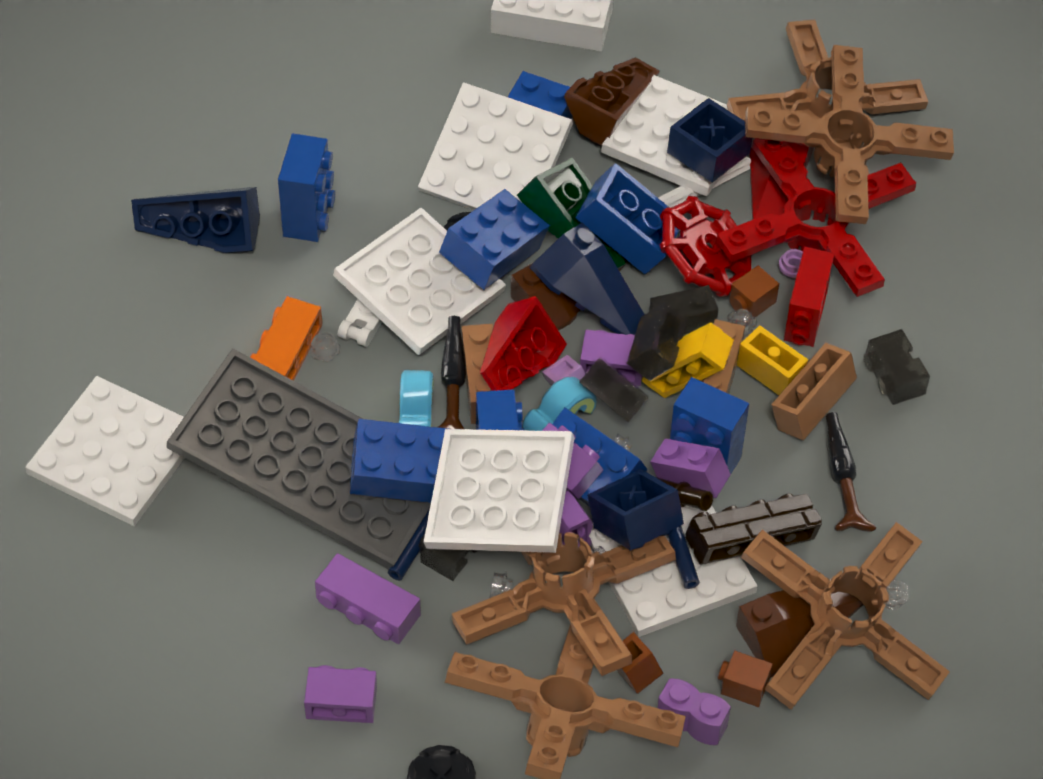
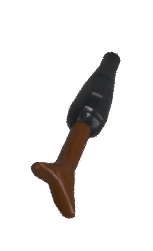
(453, 372)
(844, 472)

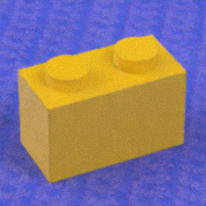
(770, 360)

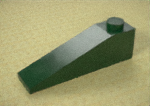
(558, 198)

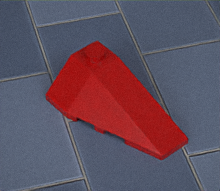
(766, 193)
(520, 345)

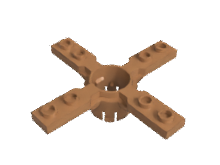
(817, 69)
(841, 122)
(572, 598)
(833, 628)
(563, 706)

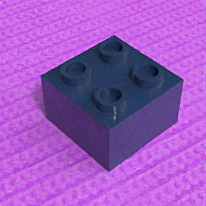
(709, 140)
(635, 509)

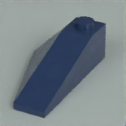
(213, 219)
(587, 274)

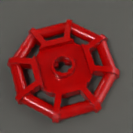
(693, 240)

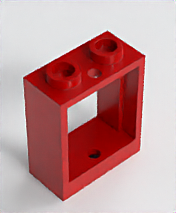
(808, 296)

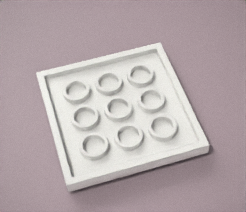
(645, 132)
(491, 147)
(412, 284)
(110, 451)
(499, 490)
(659, 597)

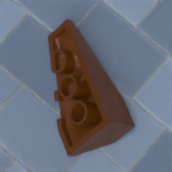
(606, 99)
(558, 307)
(779, 623)

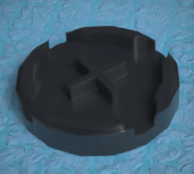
(441, 763)

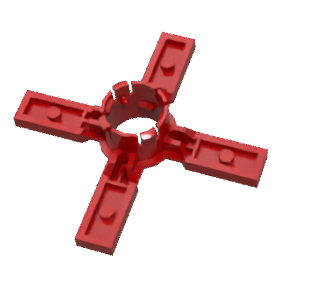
(803, 197)

